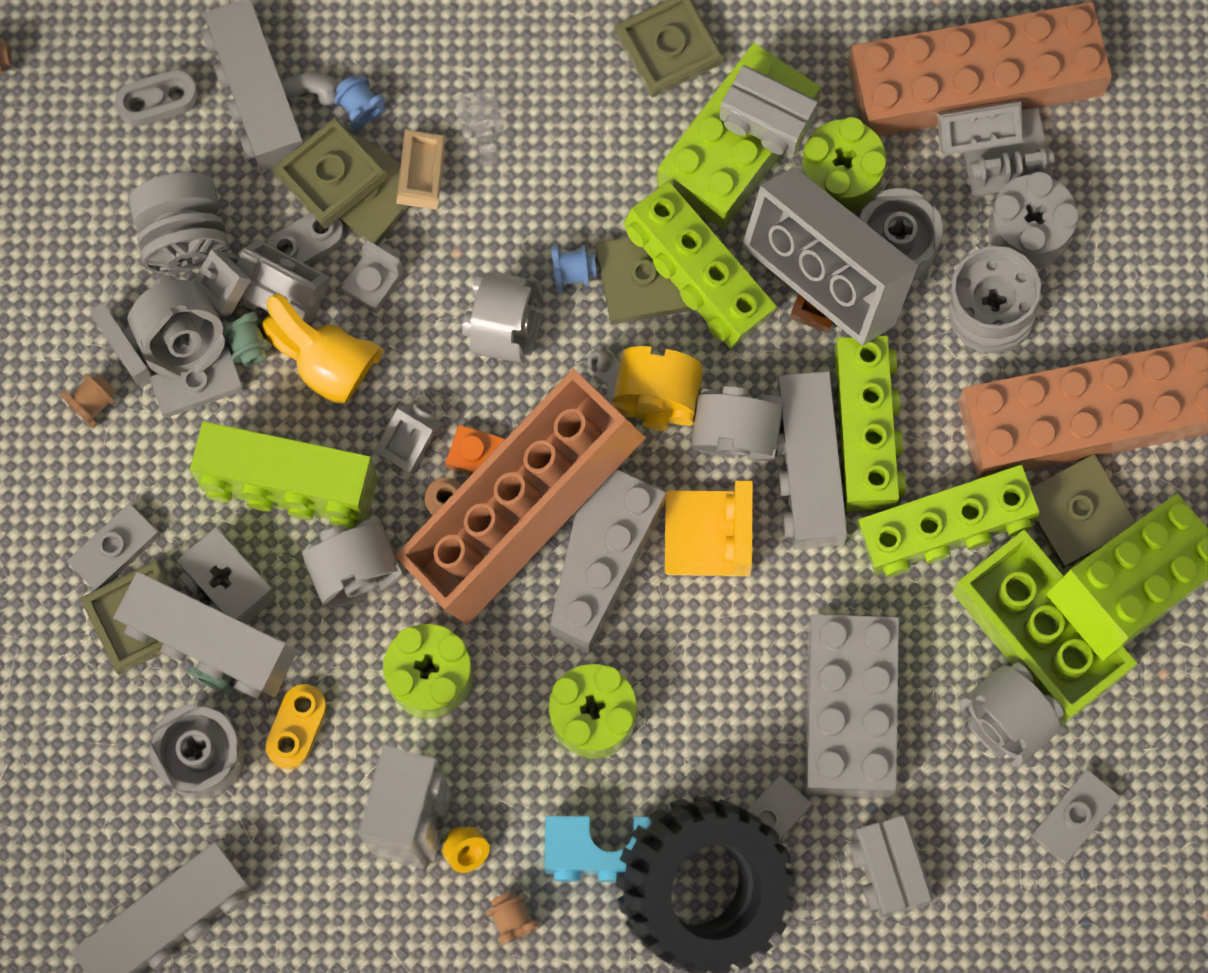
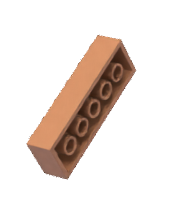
(1025, 57)
(1087, 409)
(519, 497)

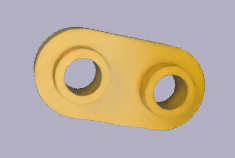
(299, 726)

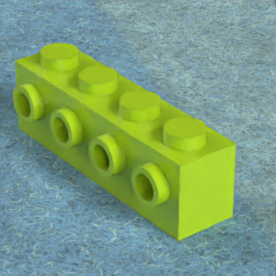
(698, 265)
(867, 424)
(949, 521)

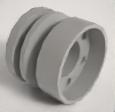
(177, 221)
(1000, 278)

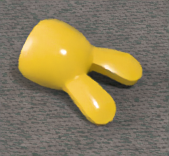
(325, 356)

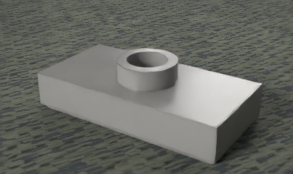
(980, 127)
(123, 344)
(197, 389)
(113, 547)
(780, 806)
(1075, 816)

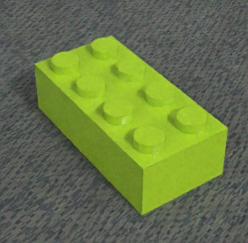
(715, 166)
(283, 475)
(1135, 577)
(1012, 608)

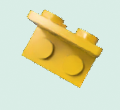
(709, 532)

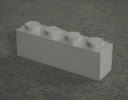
(253, 81)
(810, 462)
(206, 635)
(166, 916)

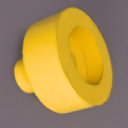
(465, 849)

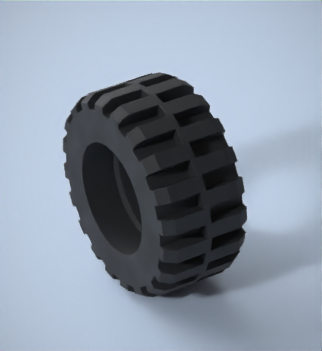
(749, 918)

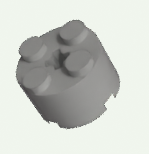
(1046, 205)
(913, 218)
(503, 316)
(176, 327)
(737, 425)
(351, 563)
(1012, 714)
(173, 752)

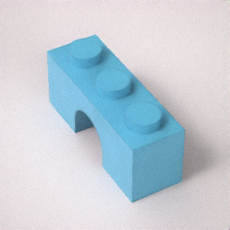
(573, 853)

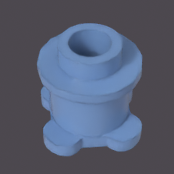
(359, 101)
(572, 267)

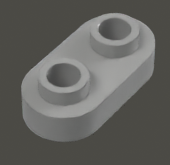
(156, 95)
(306, 243)

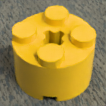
(657, 387)

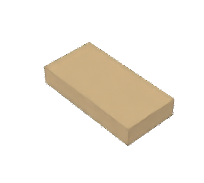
(421, 169)

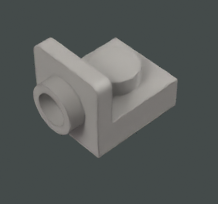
(374, 276)
(222, 280)
(408, 435)

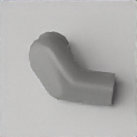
(311, 82)
(605, 367)

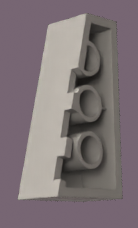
(601, 555)

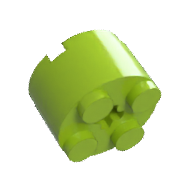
(850, 145)
(414, 650)
(607, 690)

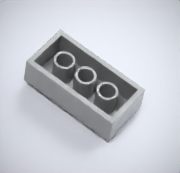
(829, 255)
(852, 706)
(405, 808)

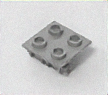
(997, 166)

